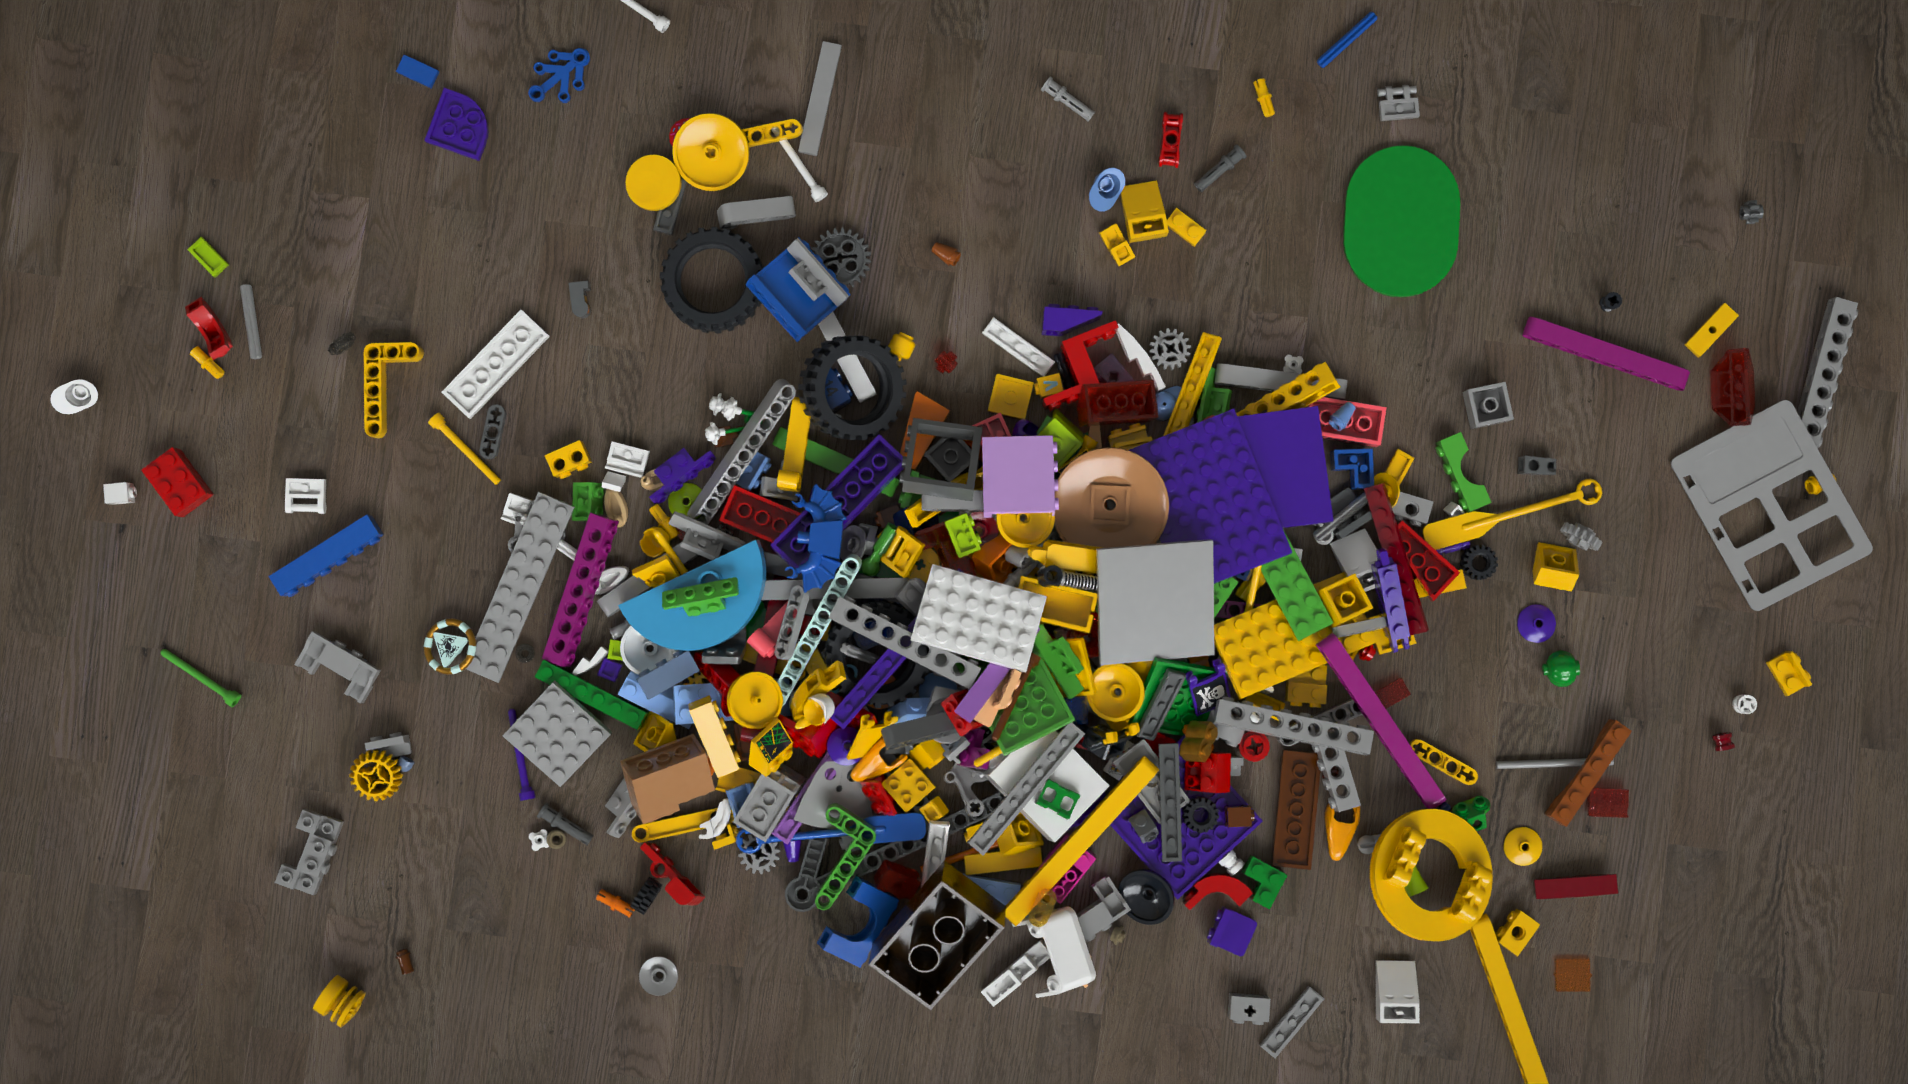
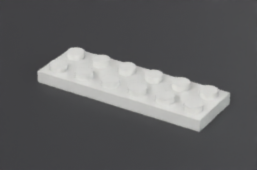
(495, 364)

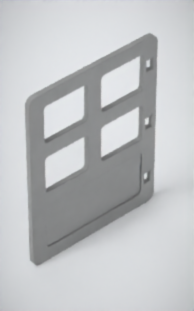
(1748, 465)

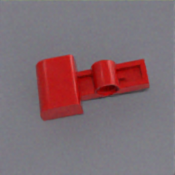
(679, 887)

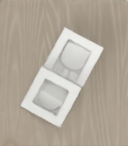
(586, 664)

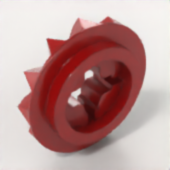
(1262, 750)

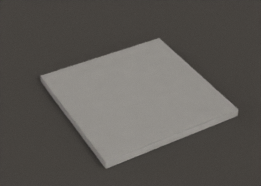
(1155, 601)

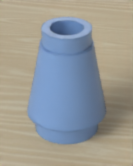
(1342, 416)

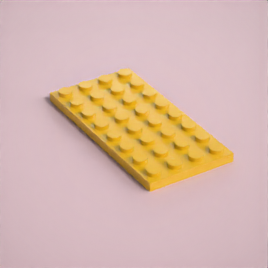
(1264, 651)

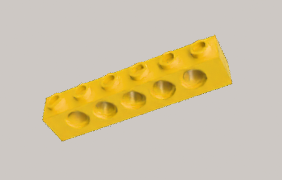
(1308, 395)

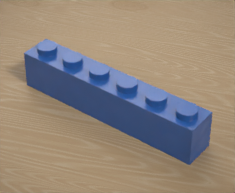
(326, 555)

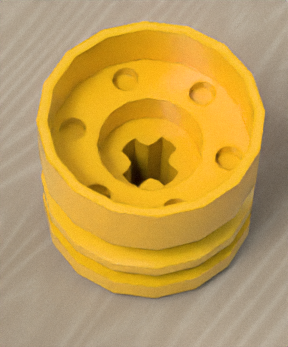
(338, 1000)

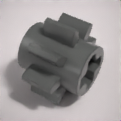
(1751, 212)

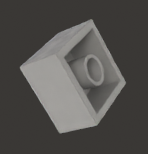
(1488, 405)

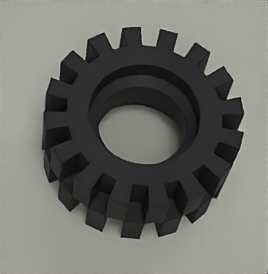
(1490, 559)
(1203, 826)
(646, 895)

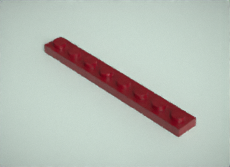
(1392, 542)

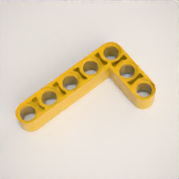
(379, 380)
(791, 475)

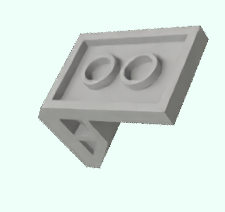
(769, 801)

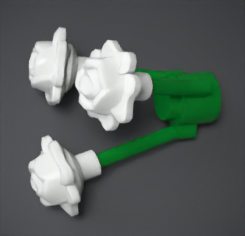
(729, 409)

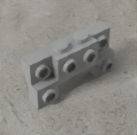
(340, 660)
(316, 854)
(1103, 911)

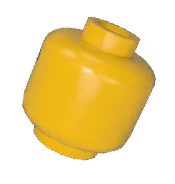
(902, 346)

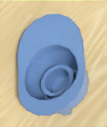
(1106, 189)

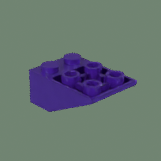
(1062, 321)

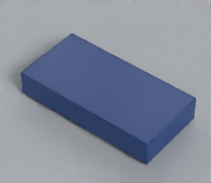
(417, 71)

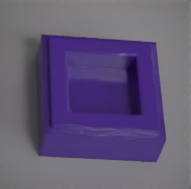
(610, 669)

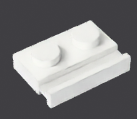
(627, 459)
(515, 504)

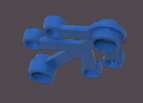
(561, 73)

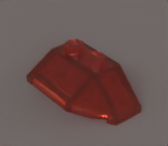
(1734, 387)

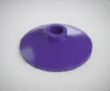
(1528, 628)
(836, 743)

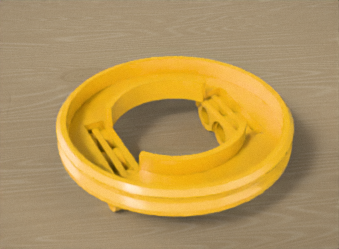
(1398, 854)

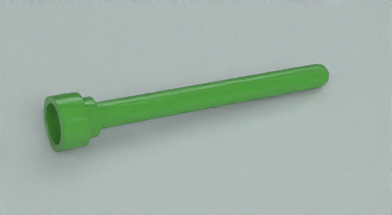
(231, 697)

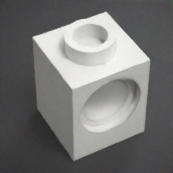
(119, 493)

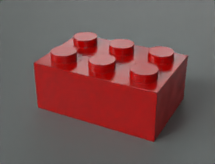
(177, 482)

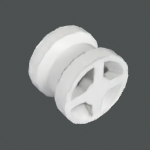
(1749, 704)

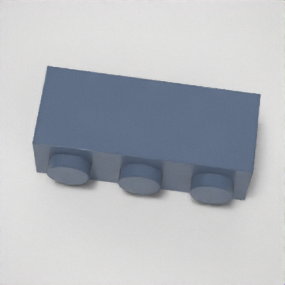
(667, 673)

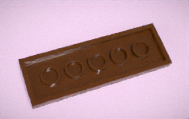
(1296, 810)

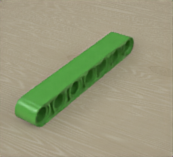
(827, 458)

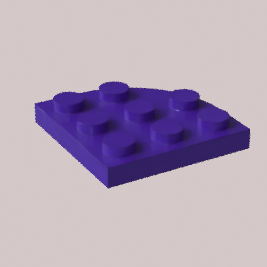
(458, 125)

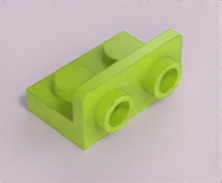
(962, 534)

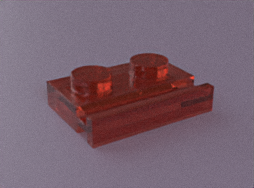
(1608, 802)

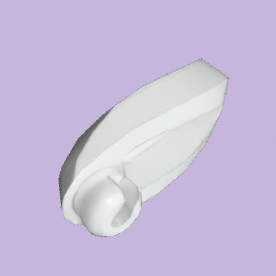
(612, 578)

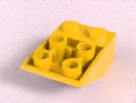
(1144, 212)

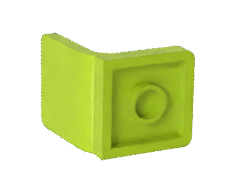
(1066, 435)

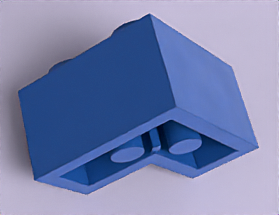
(1358, 462)

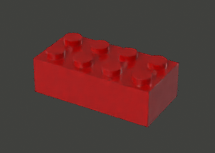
(756, 514)

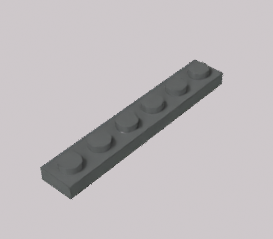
(1170, 802)

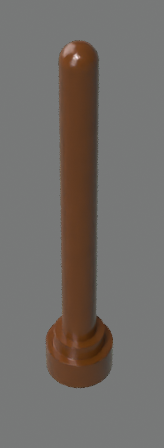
(1034, 661)

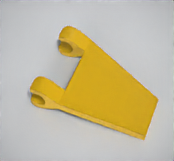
(869, 735)

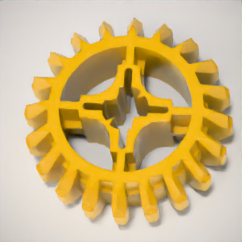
(361, 772)

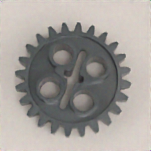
(837, 242)

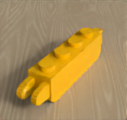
(1066, 556)

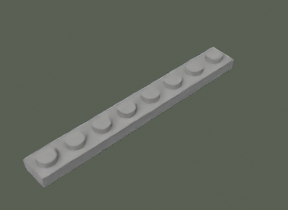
(1025, 788)

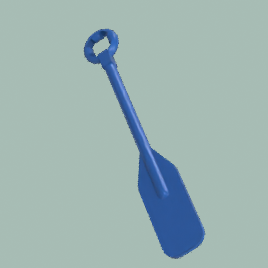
(888, 829)

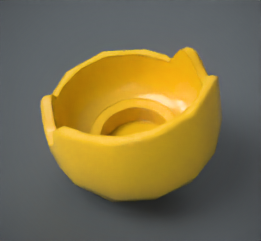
(649, 543)

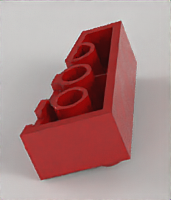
(1426, 564)

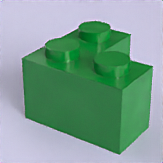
(1269, 881)

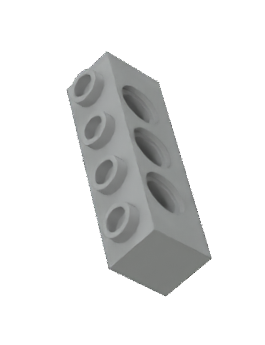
(1349, 798)

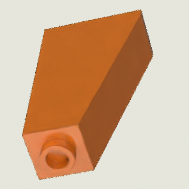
(923, 409)

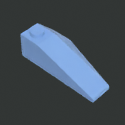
(660, 704)

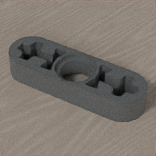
(488, 425)

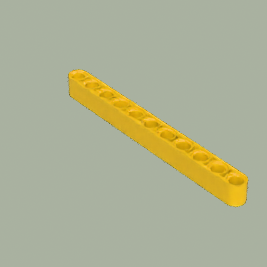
(1081, 838)
(1507, 1002)

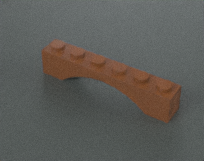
(1574, 794)

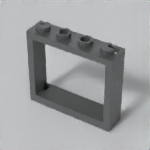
(936, 487)

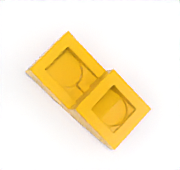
(1117, 244)

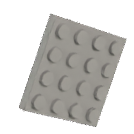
(557, 733)

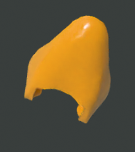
(873, 764)
(1339, 833)

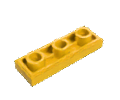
(1718, 322)

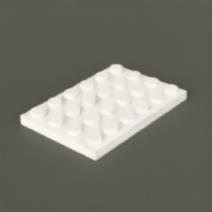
(978, 618)

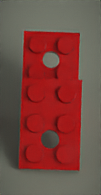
(1079, 363)
(814, 738)

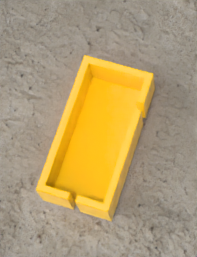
(1064, 605)

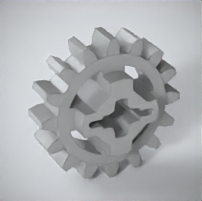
(1176, 354)
(1581, 536)
(768, 855)

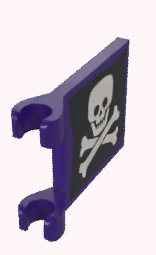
(1209, 689)

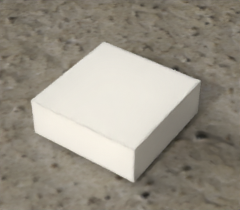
(613, 481)

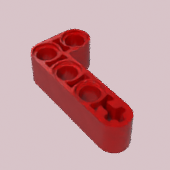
(720, 676)

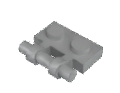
(1398, 108)

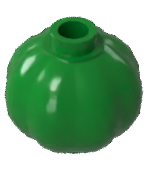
(1561, 668)

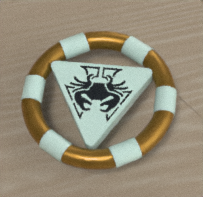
(449, 646)

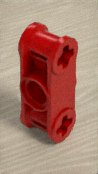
(1171, 126)

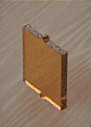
(1572, 975)

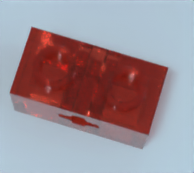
(897, 879)

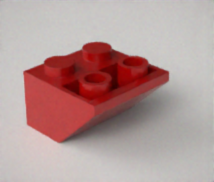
(1209, 776)

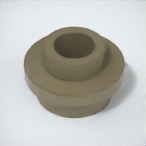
(562, 839)
(1118, 935)

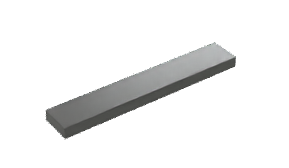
(820, 98)

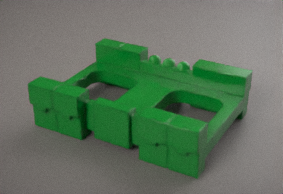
(1061, 792)

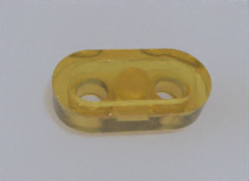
(1042, 907)

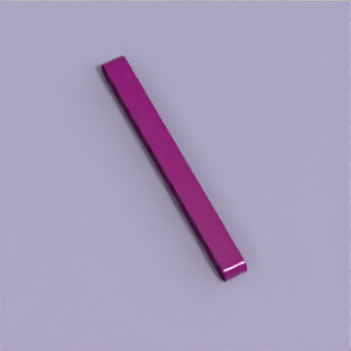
(1381, 721)

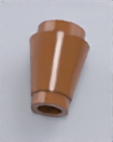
(946, 253)

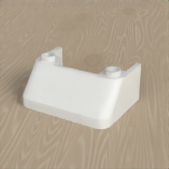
(1066, 950)

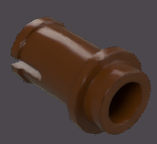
(404, 961)

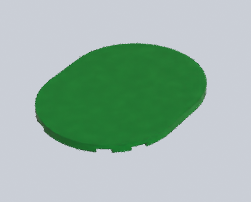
(1401, 221)

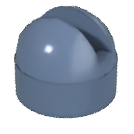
(405, 763)

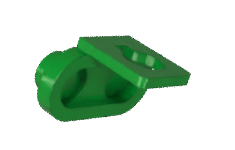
(1473, 810)

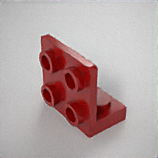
(881, 800)

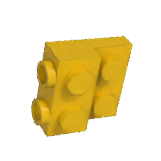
(1308, 688)

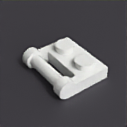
(305, 489)

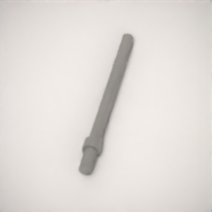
(1542, 763)

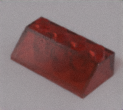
(1117, 403)

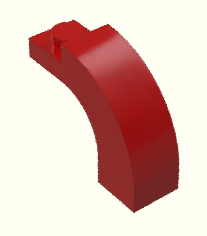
(211, 328)
(1218, 883)

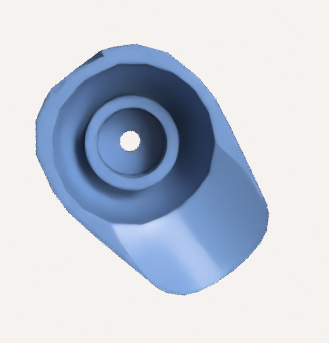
(1169, 397)

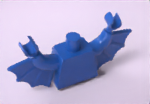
(823, 539)

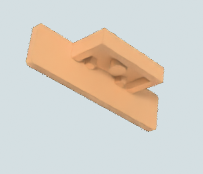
(999, 699)

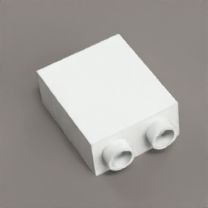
(1072, 774)

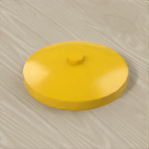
(710, 151)

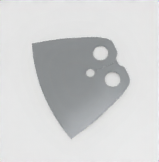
(823, 793)

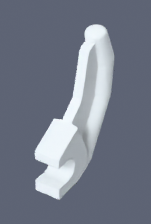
(719, 822)

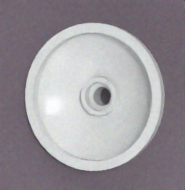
(636, 656)

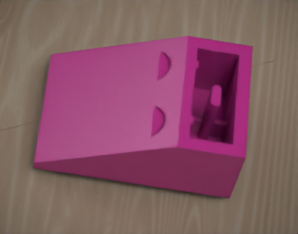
(1074, 874)

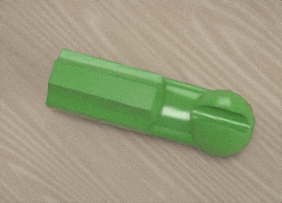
(871, 565)

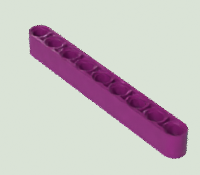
(1606, 353)

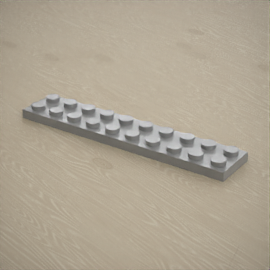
(519, 585)

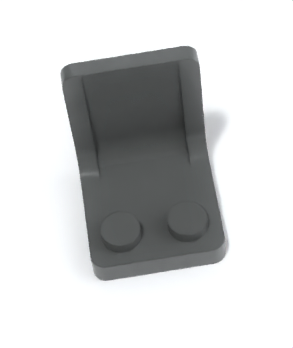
(728, 652)

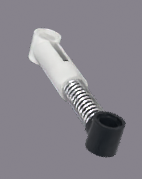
(1064, 578)

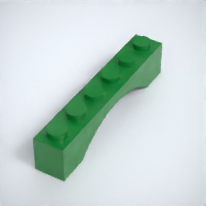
(592, 695)

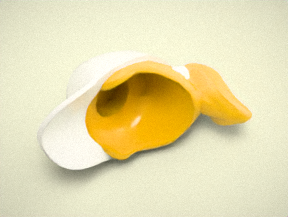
(816, 711)

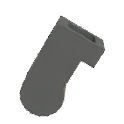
(579, 298)
(1536, 465)

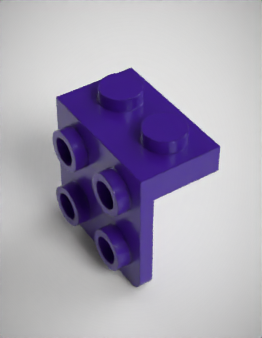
(1231, 931)

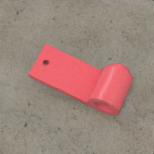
(765, 638)

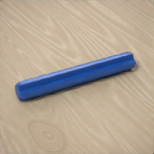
(1347, 39)

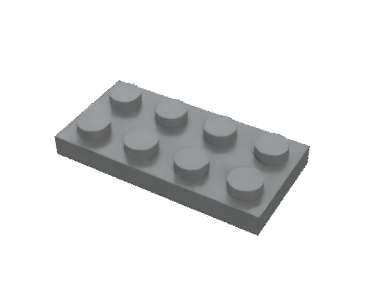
(1151, 792)

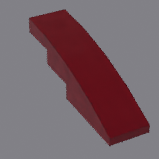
(1576, 886)

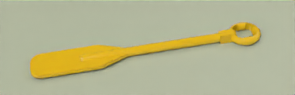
(1476, 524)

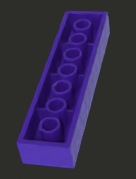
(853, 488)

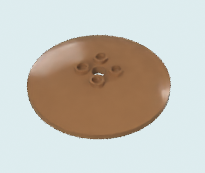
(1114, 475)

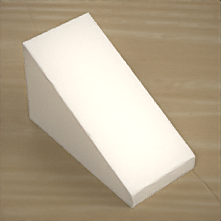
(1453, 509)

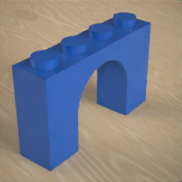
(857, 946)

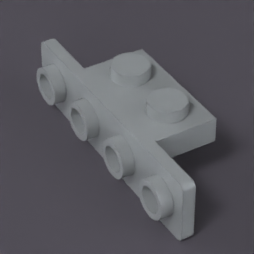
(813, 276)
(703, 538)
(620, 806)

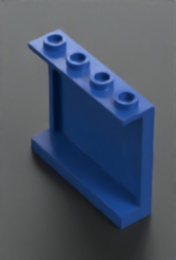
(787, 299)

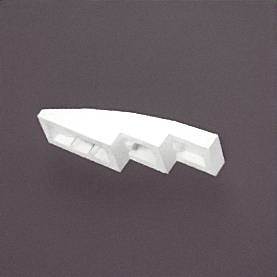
(1134, 351)
(1016, 973)

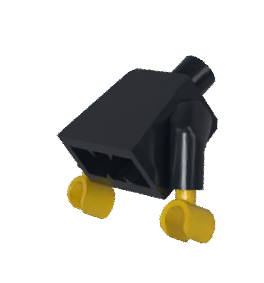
(1106, 741)

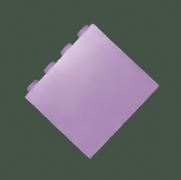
(1019, 475)

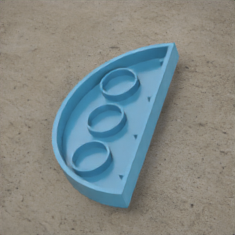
(679, 631)

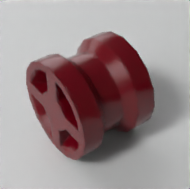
(1723, 741)

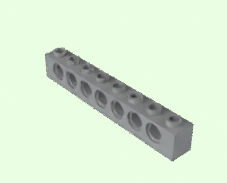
(1848, 312)
(845, 604)
(1361, 745)

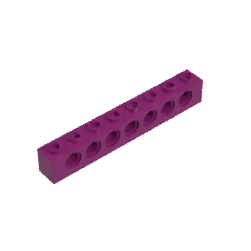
(572, 594)

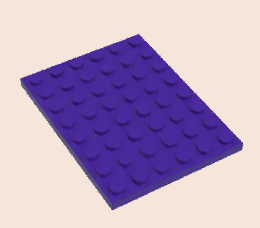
(1217, 494)

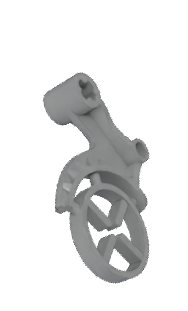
(963, 779)

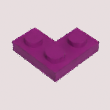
(973, 751)

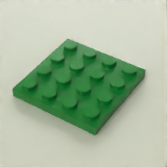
(1182, 709)

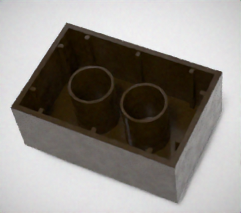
(937, 935)

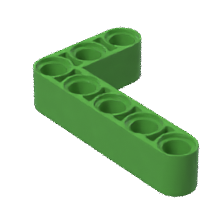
(847, 857)

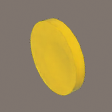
(653, 182)
(754, 700)

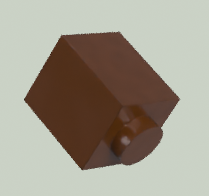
(1239, 816)

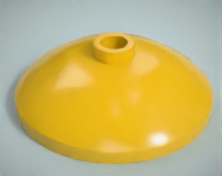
(1028, 532)
(1106, 702)

